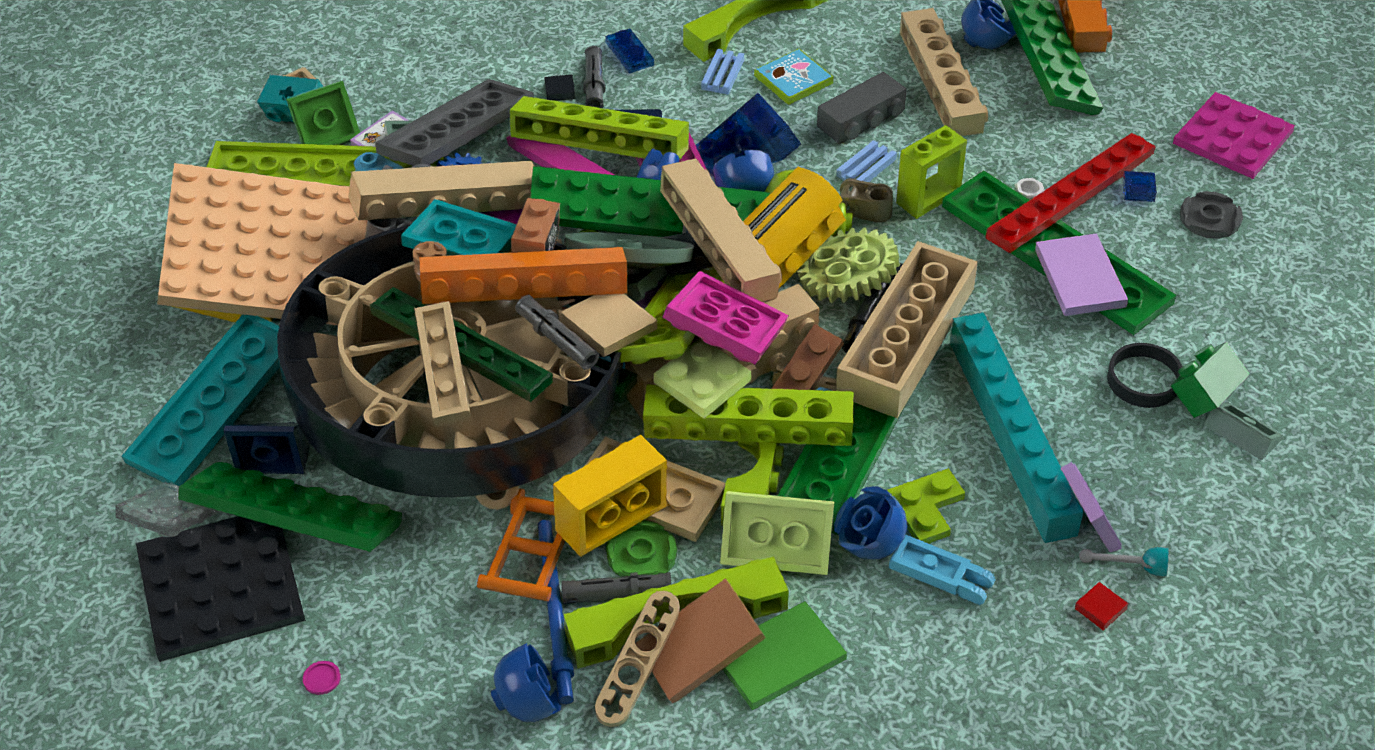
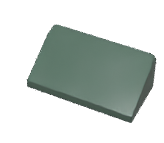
(1243, 430)

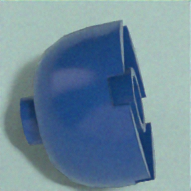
(985, 25)
(744, 172)
(871, 524)
(524, 686)

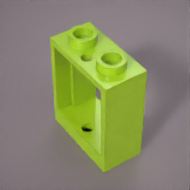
(920, 194)

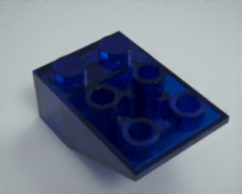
(749, 128)

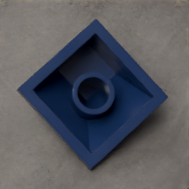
(268, 447)

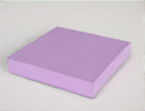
(1091, 507)

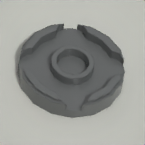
(1211, 215)

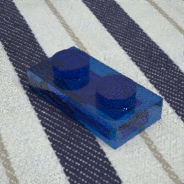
(629, 50)

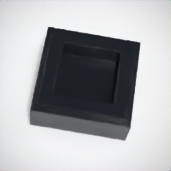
(559, 87)

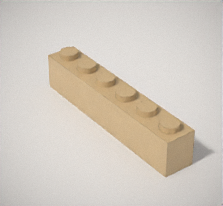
(411, 190)
(719, 230)

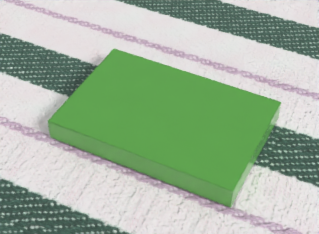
(791, 654)

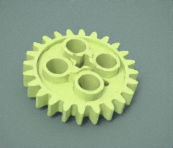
(850, 265)

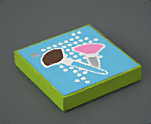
(793, 76)

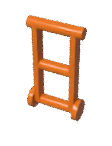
(519, 506)

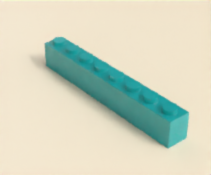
(1016, 429)

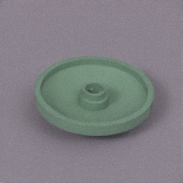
(639, 250)

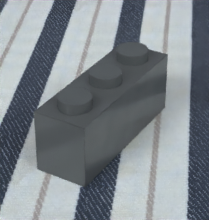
(861, 108)

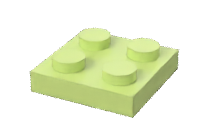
(702, 377)

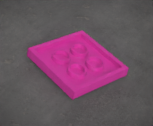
(1234, 134)
(725, 317)

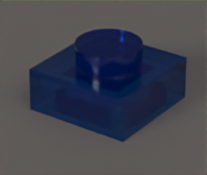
(1139, 186)

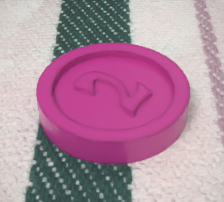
(321, 677)

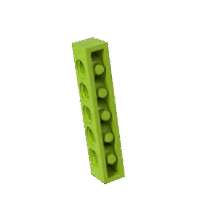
(597, 128)
(755, 417)

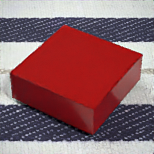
(1101, 606)

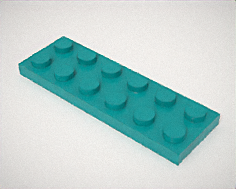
(207, 402)

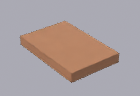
(703, 641)

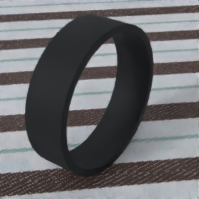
(1143, 350)

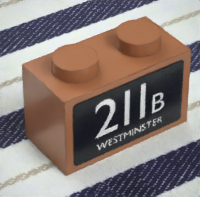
(537, 226)

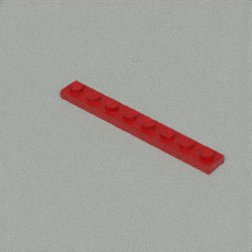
(1069, 193)

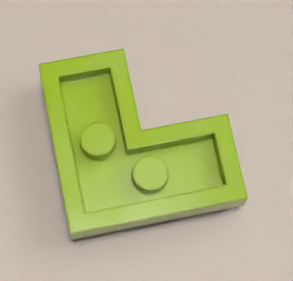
(923, 499)

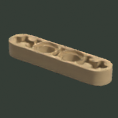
(639, 659)

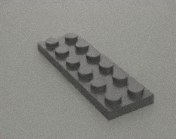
(452, 124)

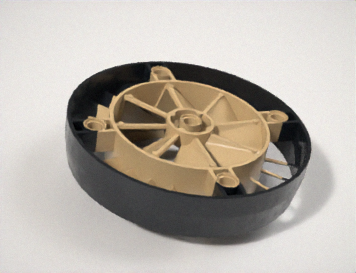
(396, 439)

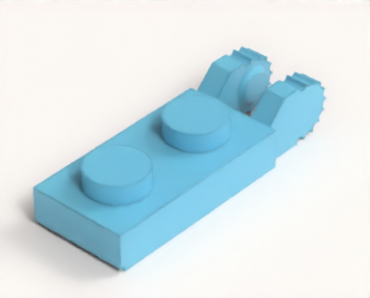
(941, 569)

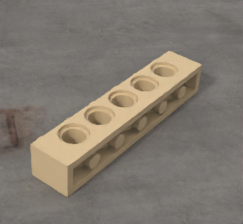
(942, 72)

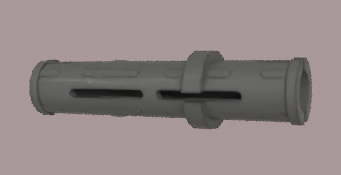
(594, 96)
(536, 315)
(609, 588)

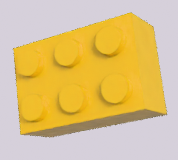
(610, 495)

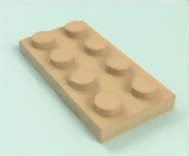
(689, 497)

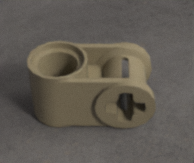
(867, 200)

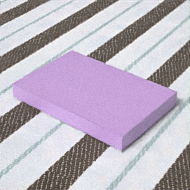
(1081, 274)

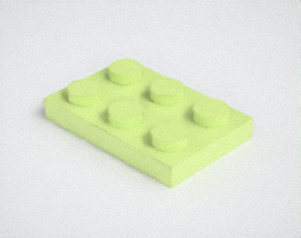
(777, 526)

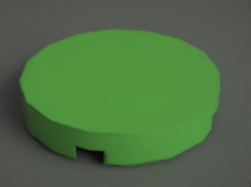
(645, 559)

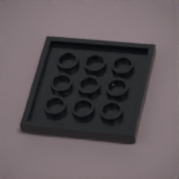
(217, 585)

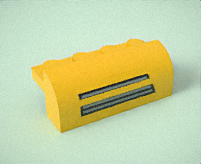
(796, 219)

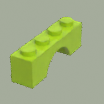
(761, 477)

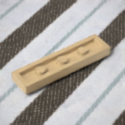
(442, 364)

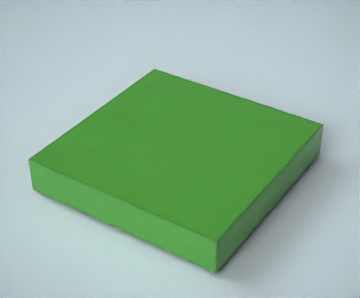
(324, 115)

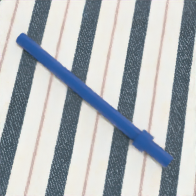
(561, 665)

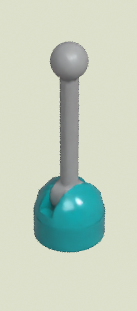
(1153, 561)

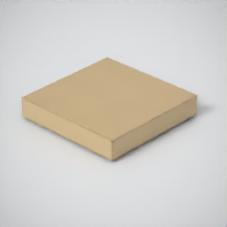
(608, 322)

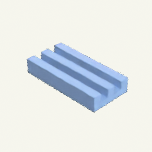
(728, 58)
(864, 159)

